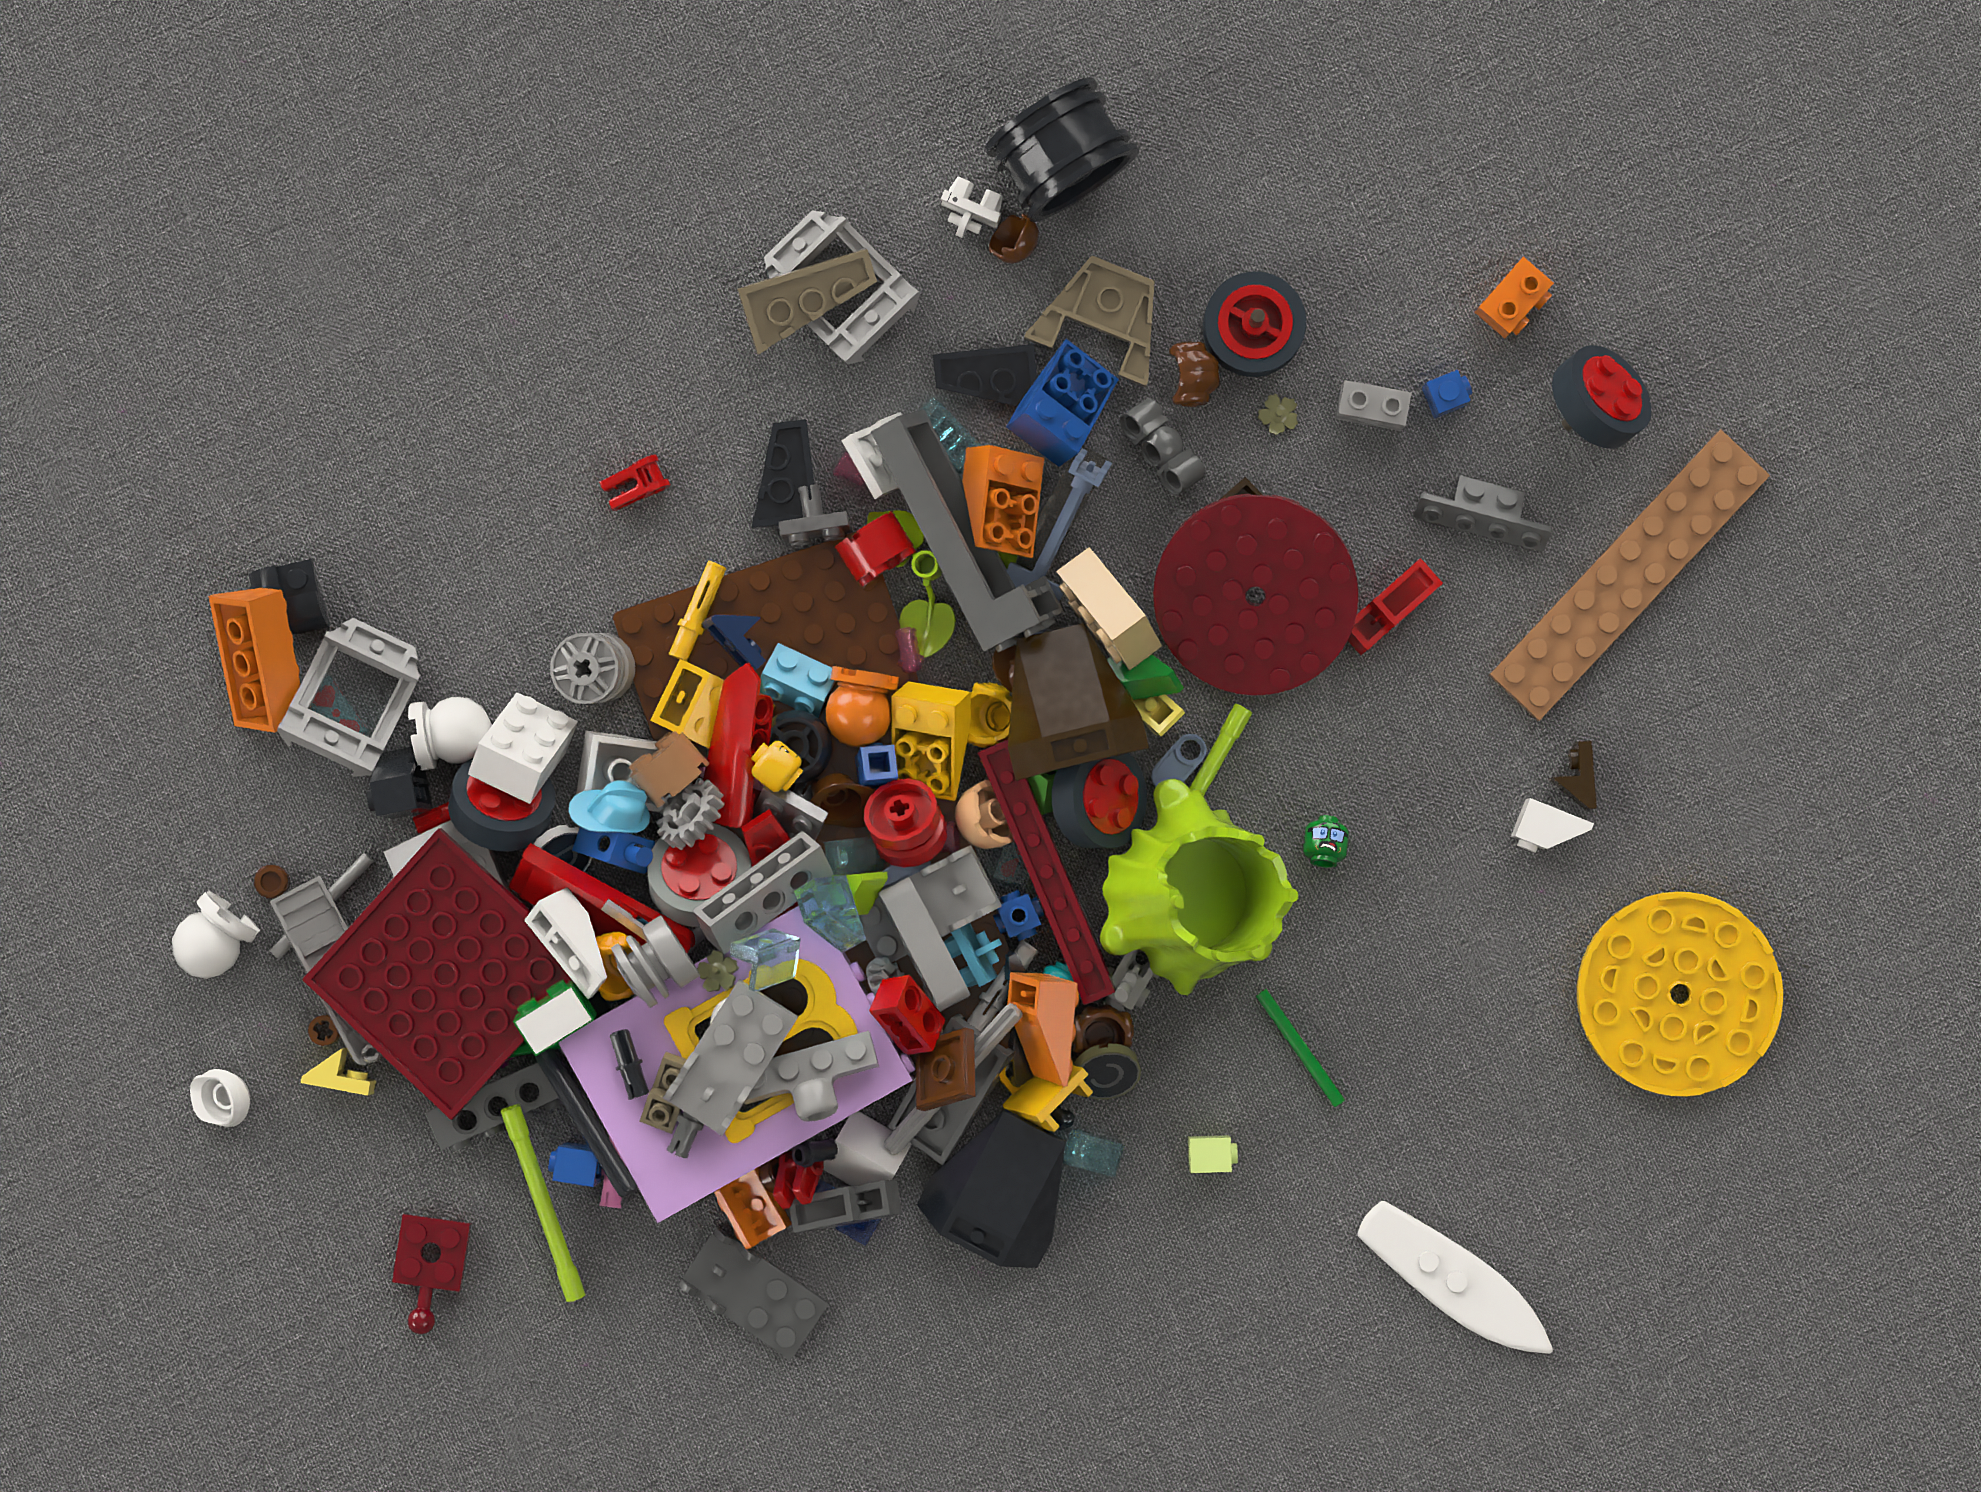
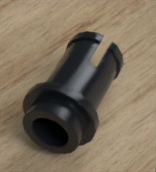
(811, 1152)

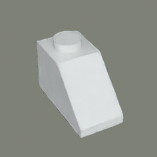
(1546, 826)

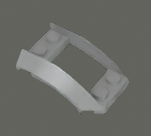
(875, 314)
(332, 738)

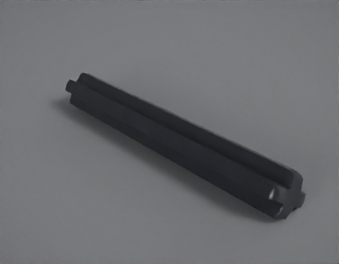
(586, 1123)

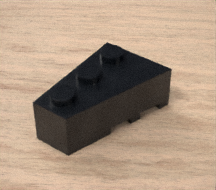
(398, 786)

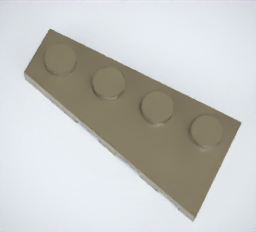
(794, 299)

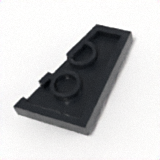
(989, 373)
(785, 470)

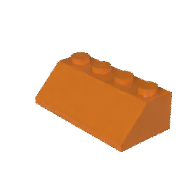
(256, 655)

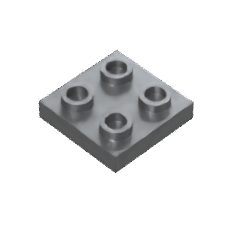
(814, 522)
(792, 810)

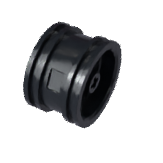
(1061, 149)

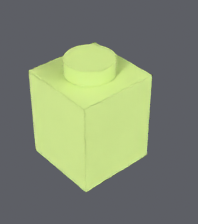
(1211, 1154)

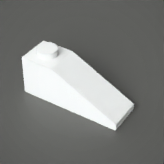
(569, 936)

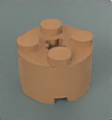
(668, 768)

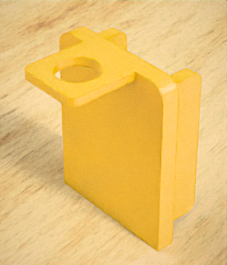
(1040, 1097)

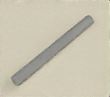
(335, 891)

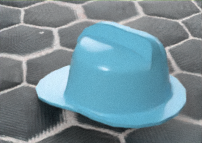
(613, 809)

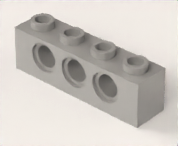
(761, 892)

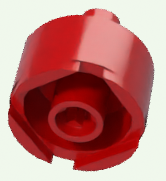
(876, 548)

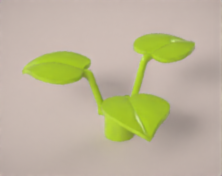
(933, 621)

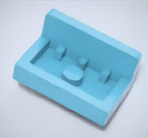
(796, 680)

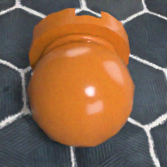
(859, 708)

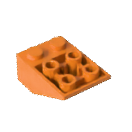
(1003, 498)
(1046, 1022)

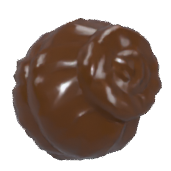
(1197, 373)
(1102, 1027)

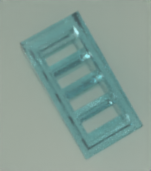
(944, 415)

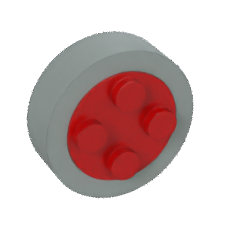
(691, 876)

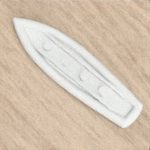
(1453, 1279)

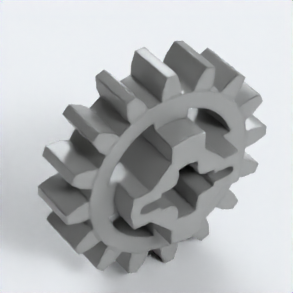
(690, 814)

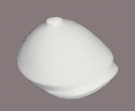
(220, 1098)

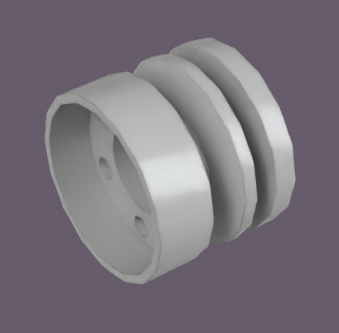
(610, 666)
(654, 961)

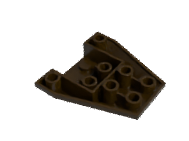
(1068, 705)

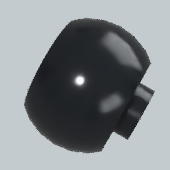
(813, 725)

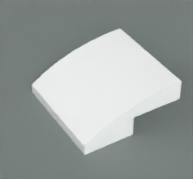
(870, 461)

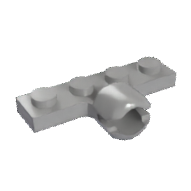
(812, 1072)

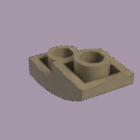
(658, 1111)

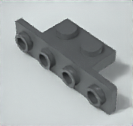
(1484, 511)

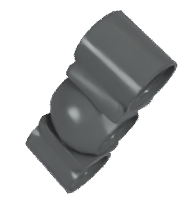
(1162, 446)

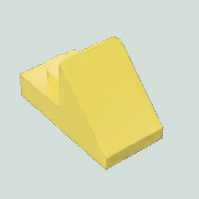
(1159, 713)
(330, 1075)

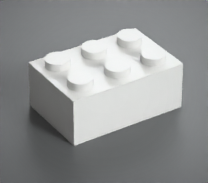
(522, 747)

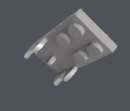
(951, 891)
(730, 1057)

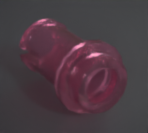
(909, 651)

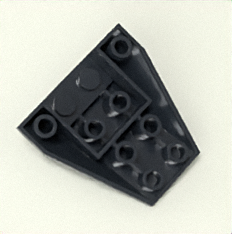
(999, 1192)

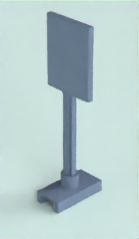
(1085, 477)

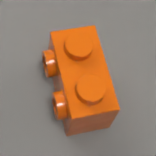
(1514, 297)

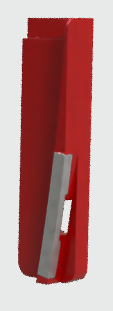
(609, 909)

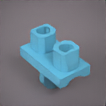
(977, 952)

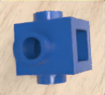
(1020, 929)

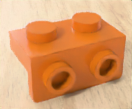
(751, 1209)

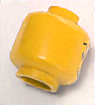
(776, 766)

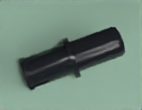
(629, 1064)

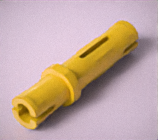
(691, 624)

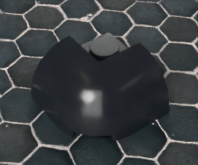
(301, 591)

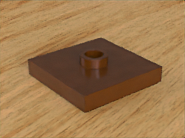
(947, 1071)

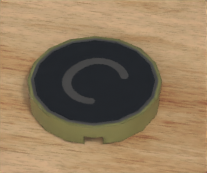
(1110, 1070)

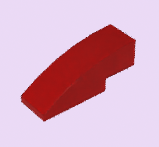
(1393, 605)

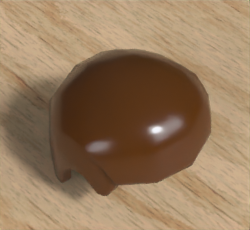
(1014, 239)

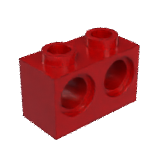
(907, 1015)

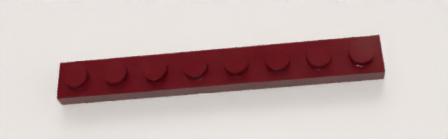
(1048, 875)

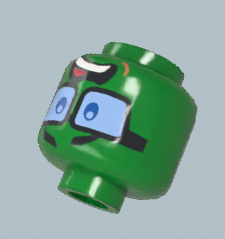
(1325, 841)

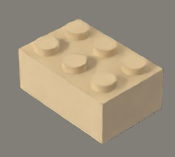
(1107, 609)

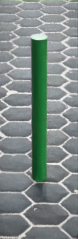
(1300, 1047)

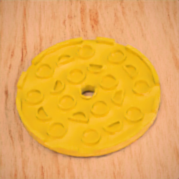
(1729, 983)

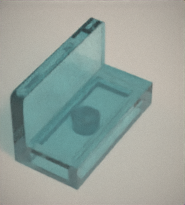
(771, 955)

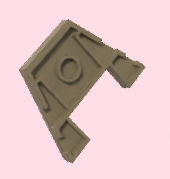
(1109, 302)

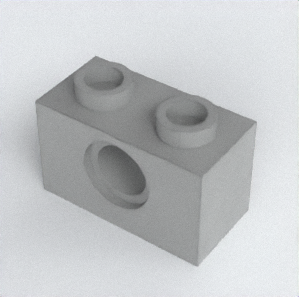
(1373, 405)

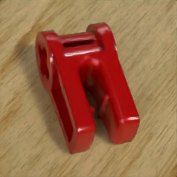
(644, 487)
(795, 1181)

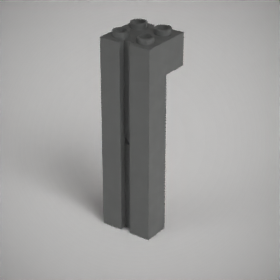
(976, 575)

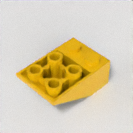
(690, 703)
(931, 735)

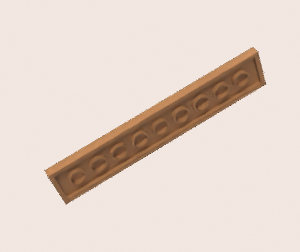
(1629, 575)

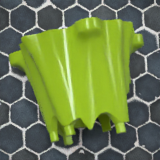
(1194, 891)

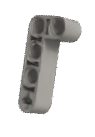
(923, 944)

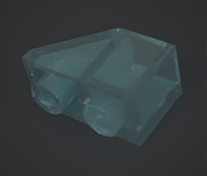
(831, 911)

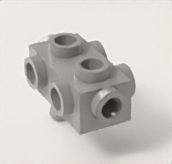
(1129, 982)

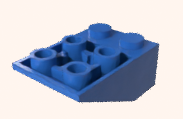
(1063, 404)

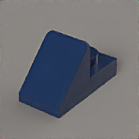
(729, 633)

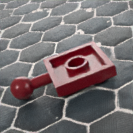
(414, 1270)

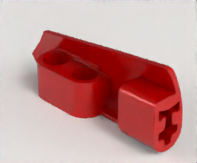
(738, 732)

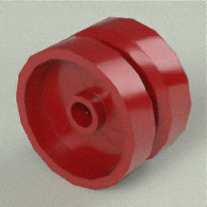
(905, 823)

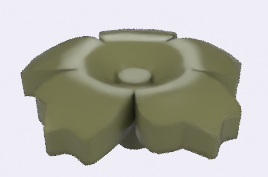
(1278, 414)
(718, 972)

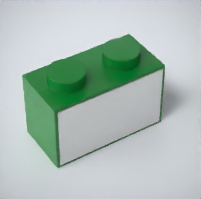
(554, 1016)

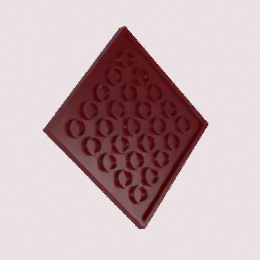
(439, 973)

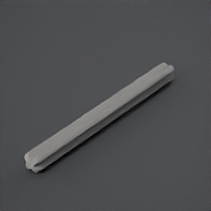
(983, 1046)

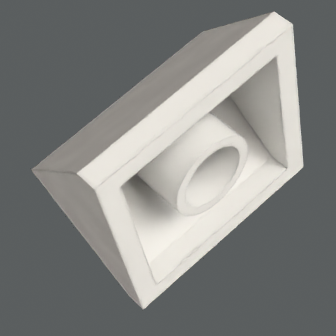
(862, 1152)

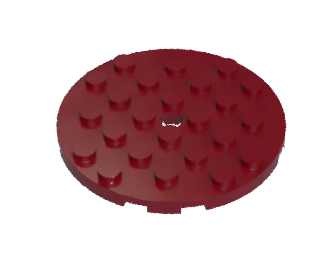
(1267, 546)

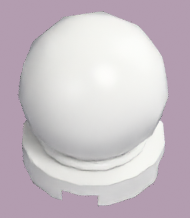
(447, 731)
(210, 940)

